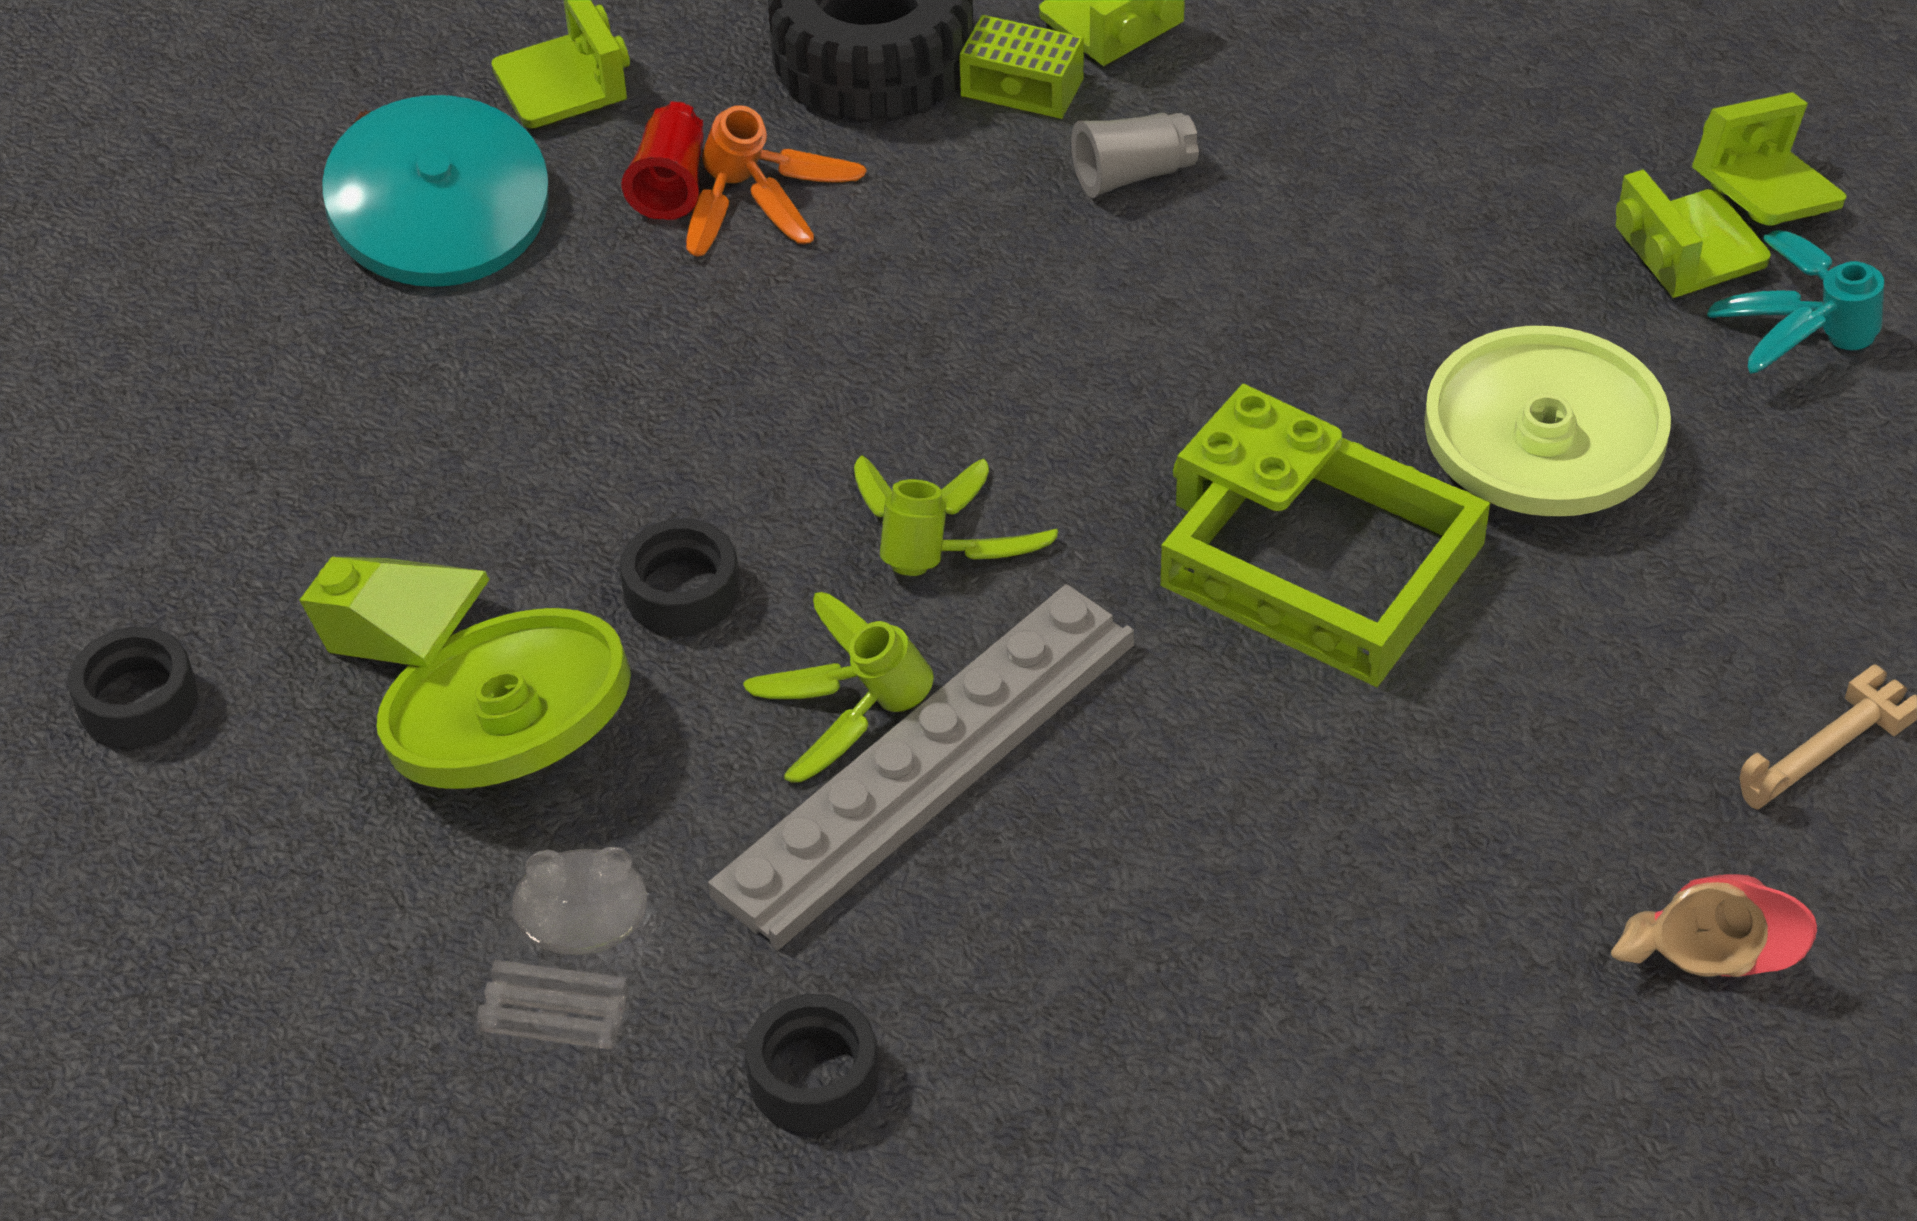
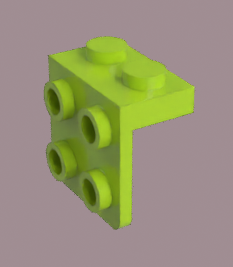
(1112, 26)
(567, 72)
(1751, 161)
(1687, 239)
(1255, 450)

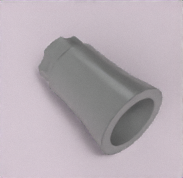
(1131, 150)

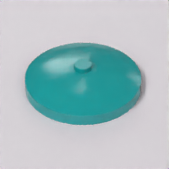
(435, 190)

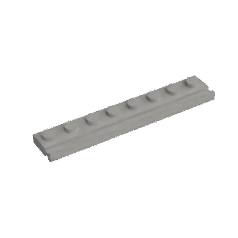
(919, 767)

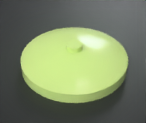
(1547, 420)

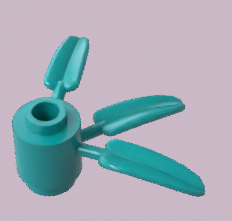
(1849, 308)

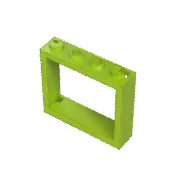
(1307, 619)

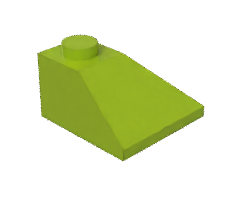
(389, 607)

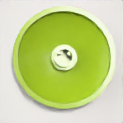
(504, 698)

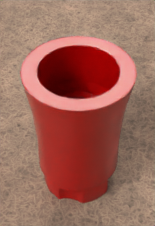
(665, 168)

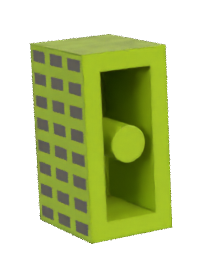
(1022, 66)

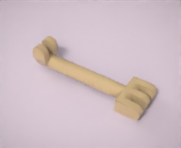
(1871, 706)

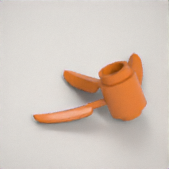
(732, 157)

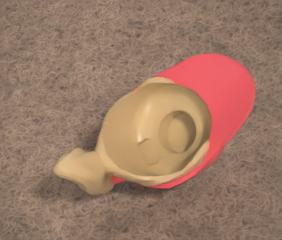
(1722, 929)

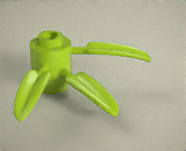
(916, 519)
(878, 656)

